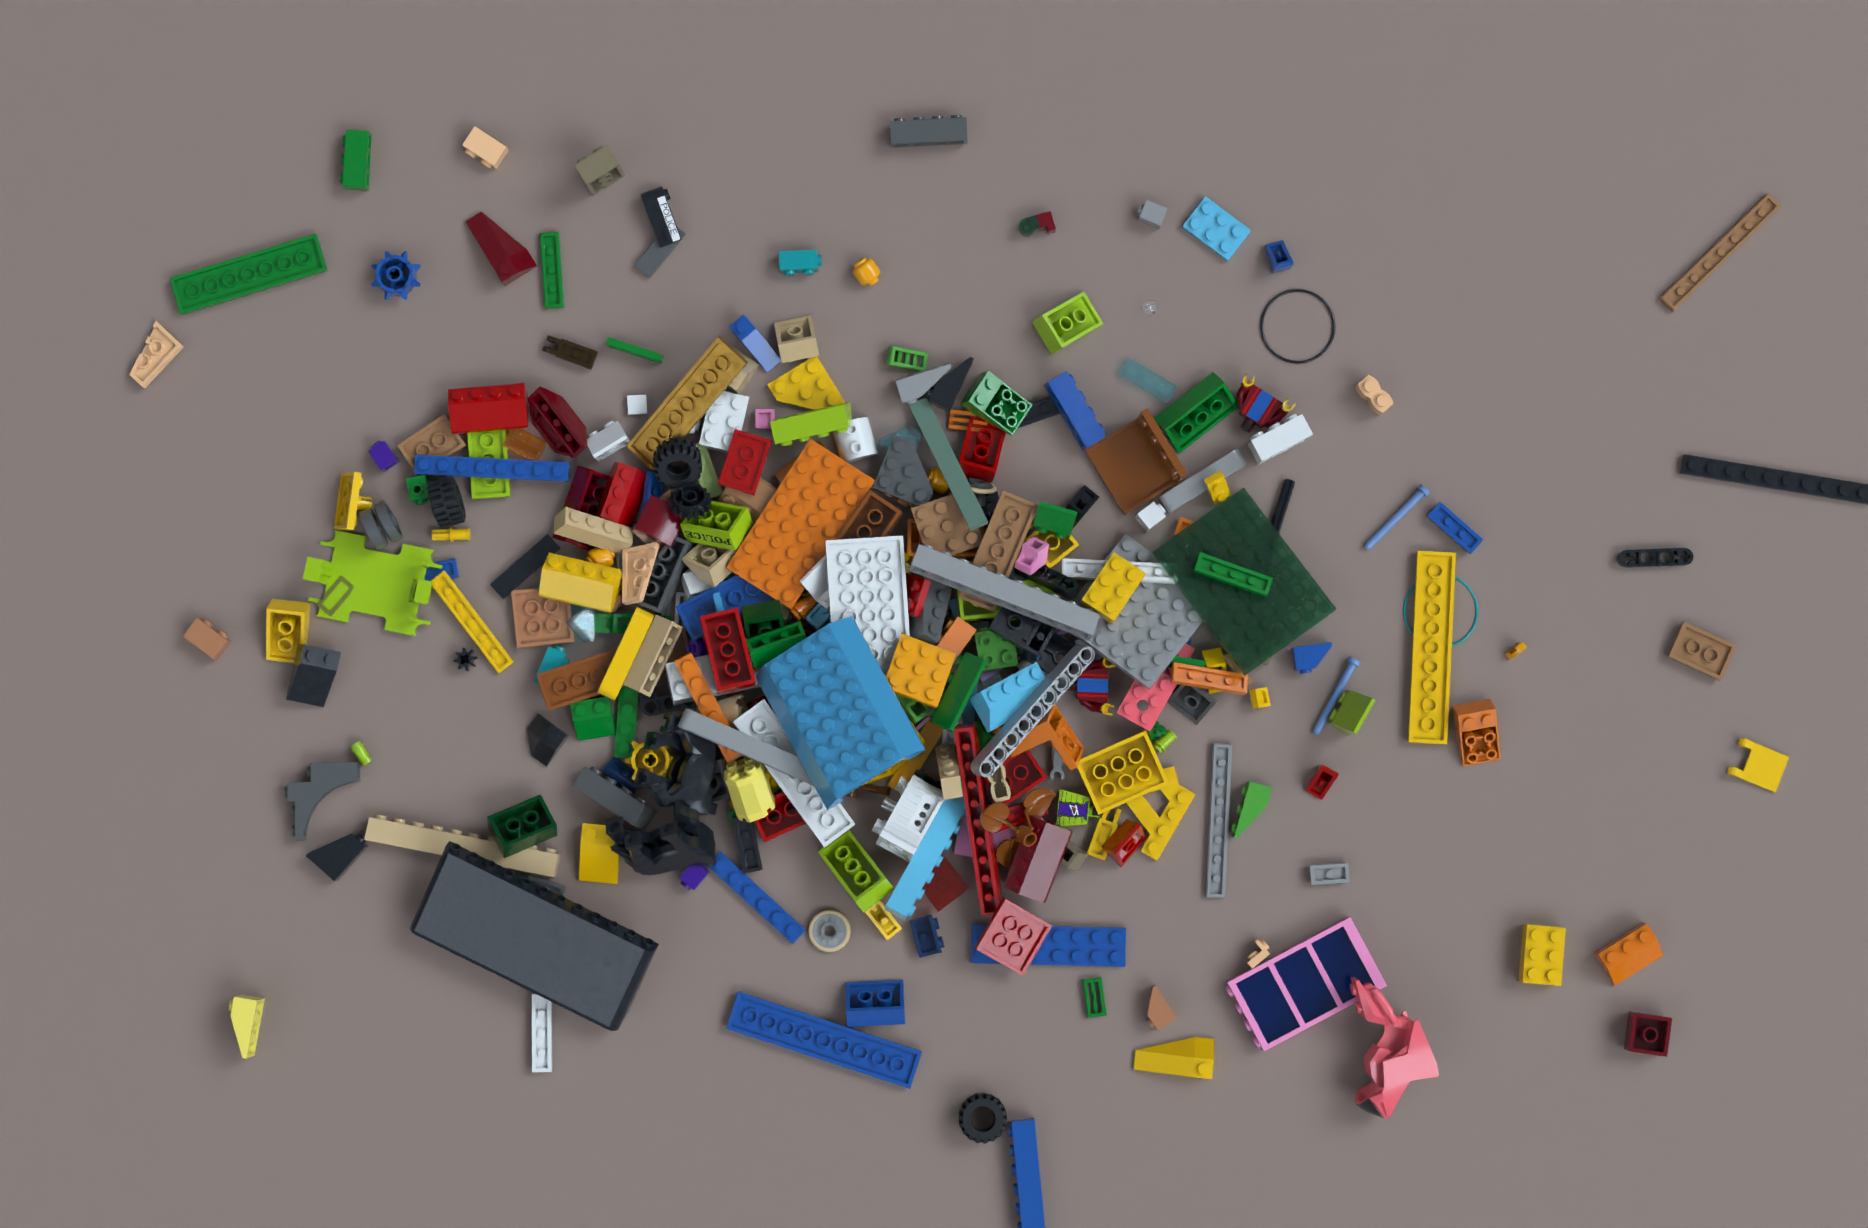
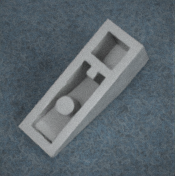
(918, 383)

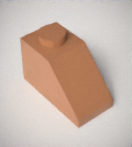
(1158, 1010)

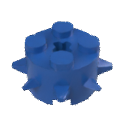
(392, 265)

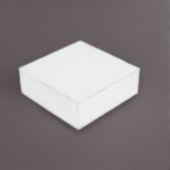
(637, 404)

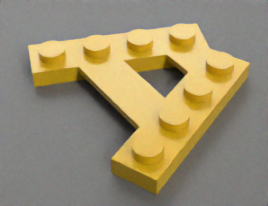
(1162, 827)

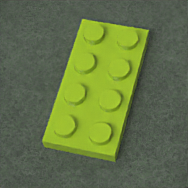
(488, 445)

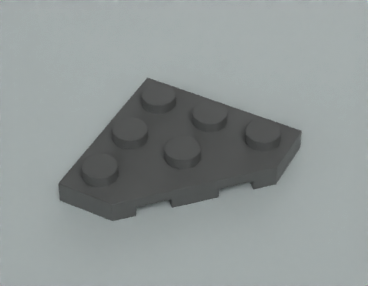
(903, 473)

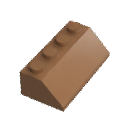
(755, 504)

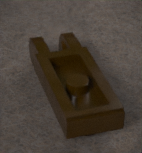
(572, 352)

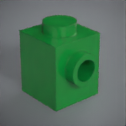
(418, 489)

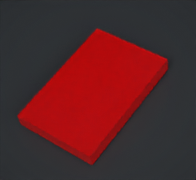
(744, 462)

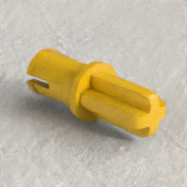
(450, 534)

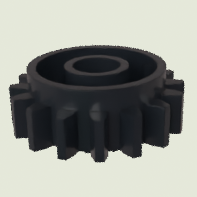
(690, 501)

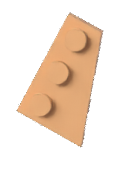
(636, 571)

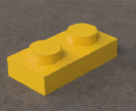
(1217, 487)

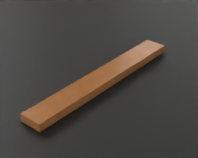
(1720, 252)

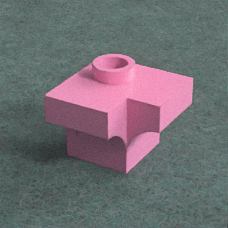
(1032, 556)

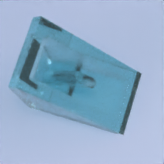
(583, 624)

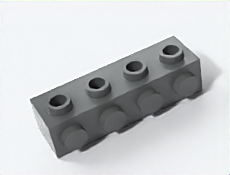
(928, 131)

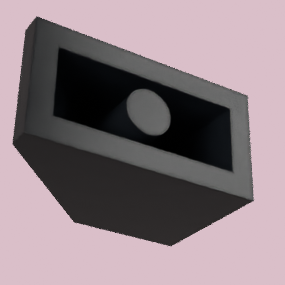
(1082, 503)

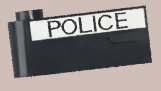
(661, 216)

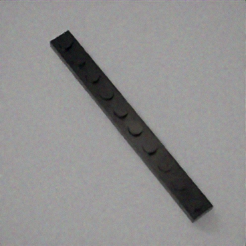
(1774, 479)

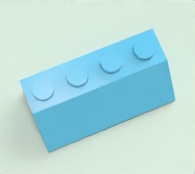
(1000, 701)

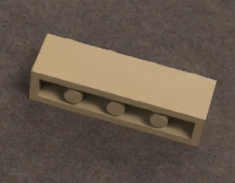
(592, 530)
(652, 655)
(948, 771)

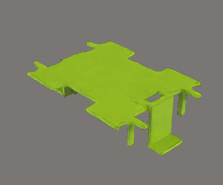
(381, 581)

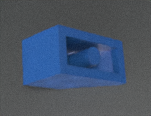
(1309, 656)

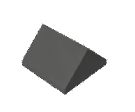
(1192, 702)

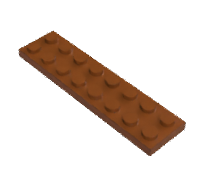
(582, 678)

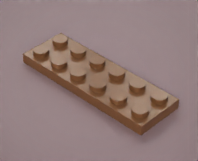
(1003, 539)

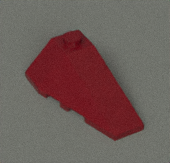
(504, 253)

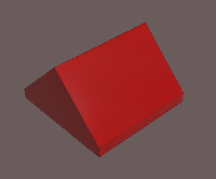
(1124, 842)

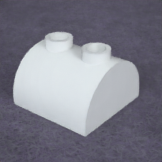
(856, 442)

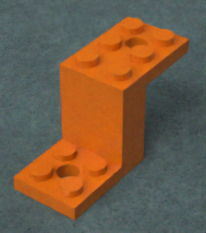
(1054, 728)

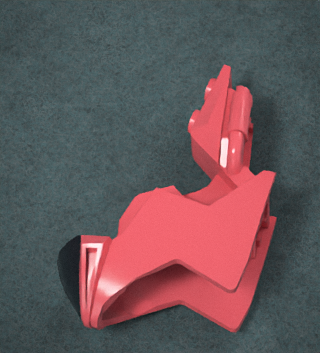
(1396, 1058)

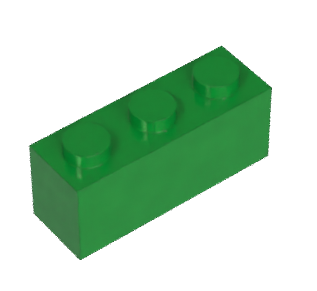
(356, 160)
(773, 643)

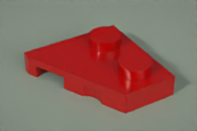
(916, 593)

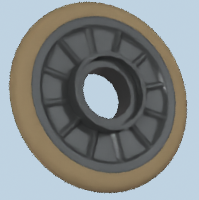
(981, 486)

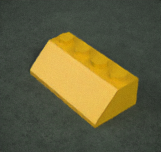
(580, 582)

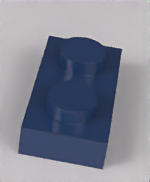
(621, 773)

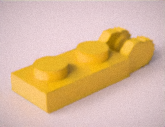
(1102, 833)

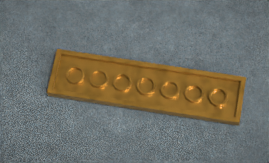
(689, 399)

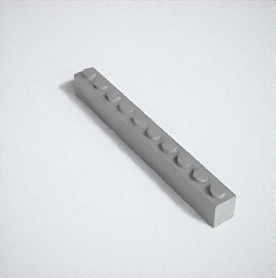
(1004, 592)

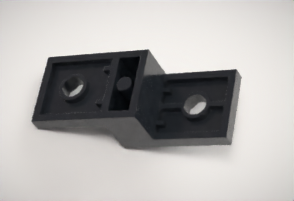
(1033, 637)

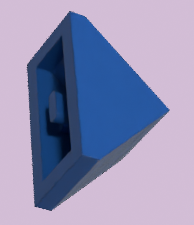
(1278, 257)

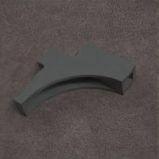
(307, 795)

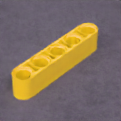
(625, 653)

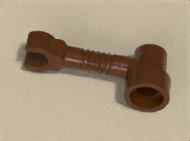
(870, 788)

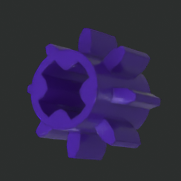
(696, 647)

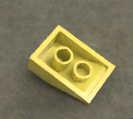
(246, 1020)

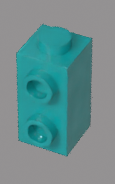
(799, 261)
(553, 658)

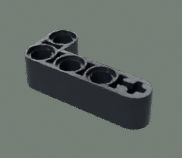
(660, 703)

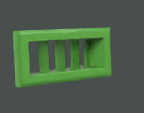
(891, 353)

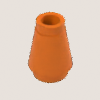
(802, 607)

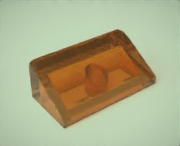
(525, 444)

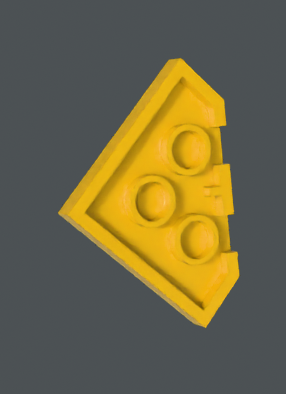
(806, 386)

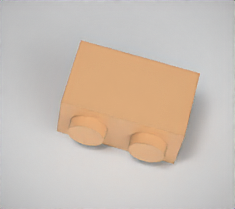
(484, 147)

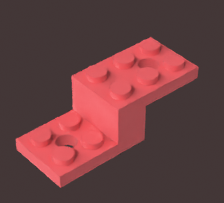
(1155, 697)

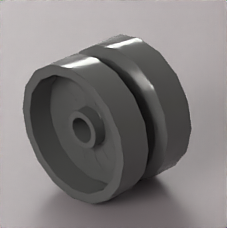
(381, 523)

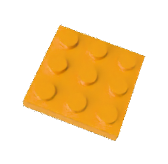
(919, 670)

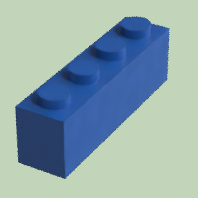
(1075, 410)

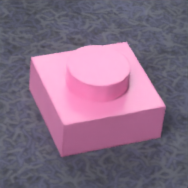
(763, 418)

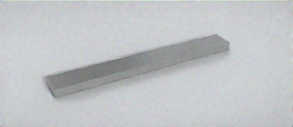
(1218, 820)

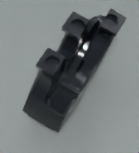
(688, 772)
(666, 848)

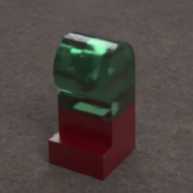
(1037, 223)

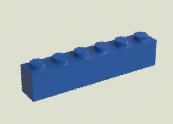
(1027, 1172)

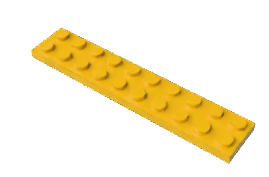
(1431, 647)

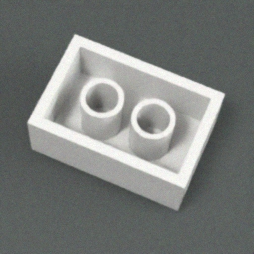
(721, 421)
(1279, 438)

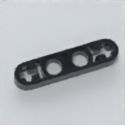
(1655, 557)
(1058, 587)

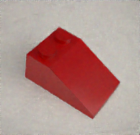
(981, 450)

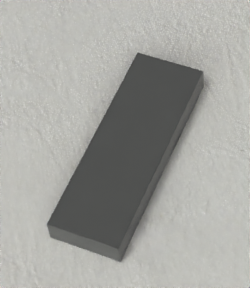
(655, 256)

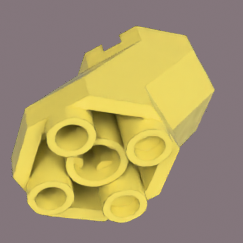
(749, 789)

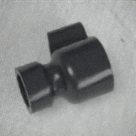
(990, 504)

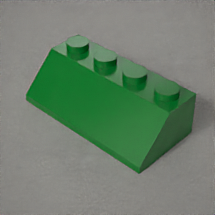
(1196, 412)
(958, 692)

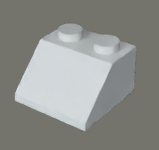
(607, 441)

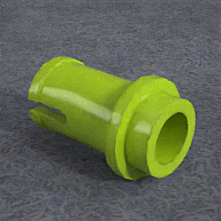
(1162, 743)
(361, 753)

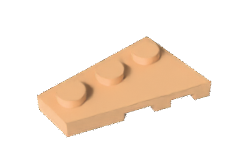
(156, 355)

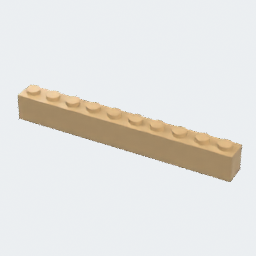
(435, 839)

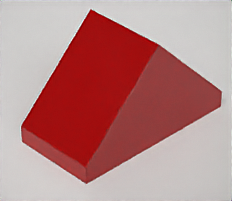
(1321, 781)

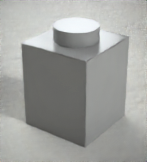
(1152, 214)

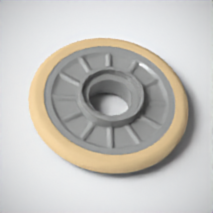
(834, 942)

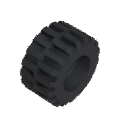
(677, 450)
(446, 502)
(994, 1130)

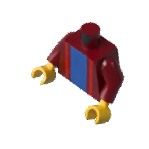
(1259, 406)
(1092, 687)

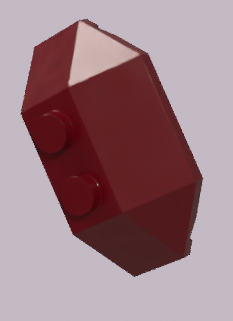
(557, 422)

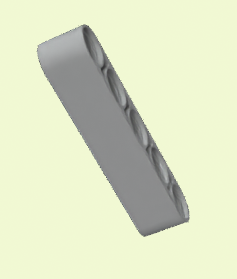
(1195, 485)

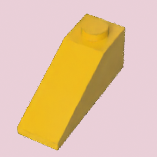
(883, 920)

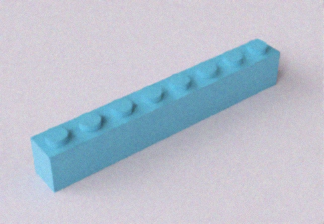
(926, 857)

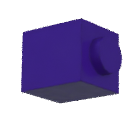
(383, 455)
(693, 876)

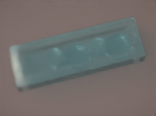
(1148, 380)

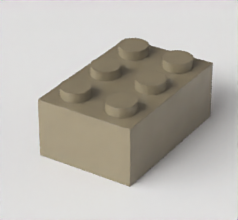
(599, 169)

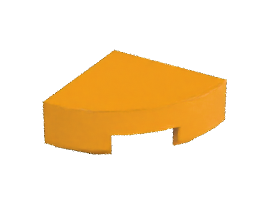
(1519, 647)

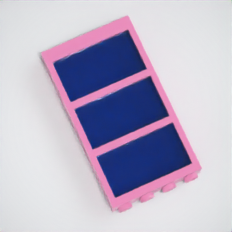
(1303, 983)

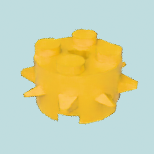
(640, 757)

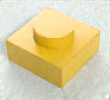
(1259, 697)

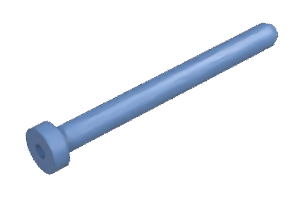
(1422, 491)
(1336, 694)

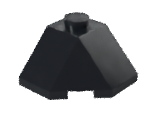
(545, 739)

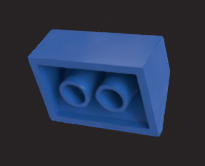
(875, 1003)

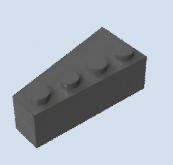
(666, 576)
(930, 623)
(614, 798)

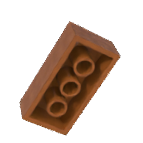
(871, 519)

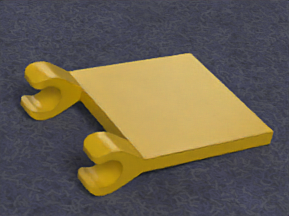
(1762, 767)

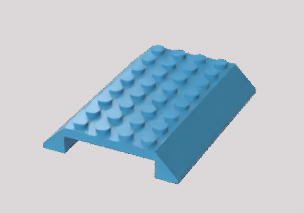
(838, 710)

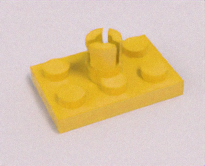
(350, 501)

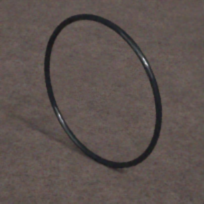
(1292, 361)

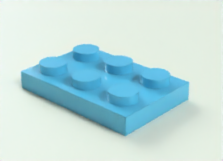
(1216, 228)

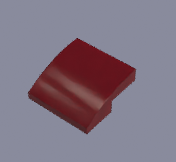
(659, 522)

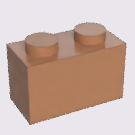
(207, 638)

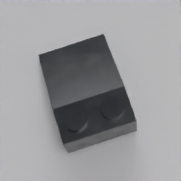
(312, 674)

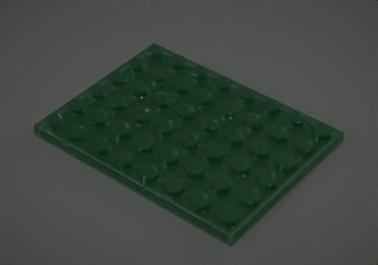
(1243, 622)

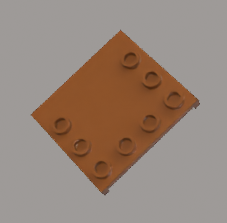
(1137, 462)

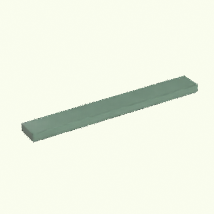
(948, 464)

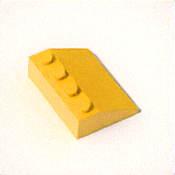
(1121, 772)

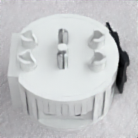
(910, 816)

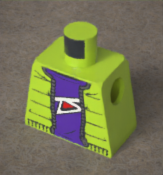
(1074, 809)

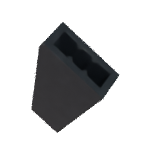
(339, 855)

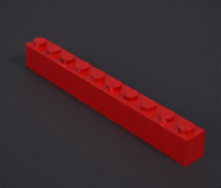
(975, 802)

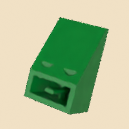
(996, 403)

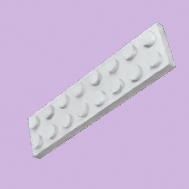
(825, 824)

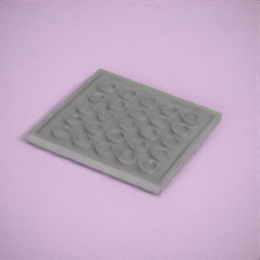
(1150, 626)

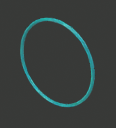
(1476, 615)

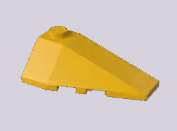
(1184, 1057)

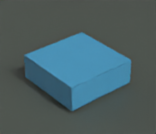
(718, 602)

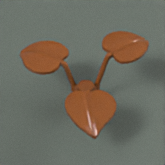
(993, 817)

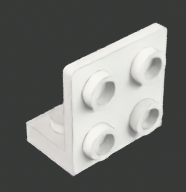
(817, 583)

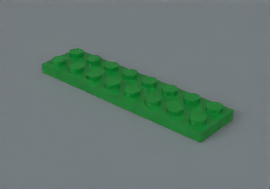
(248, 274)

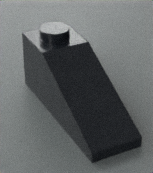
(947, 389)

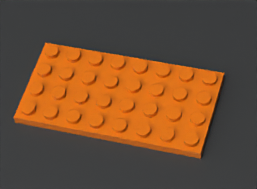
(793, 528)

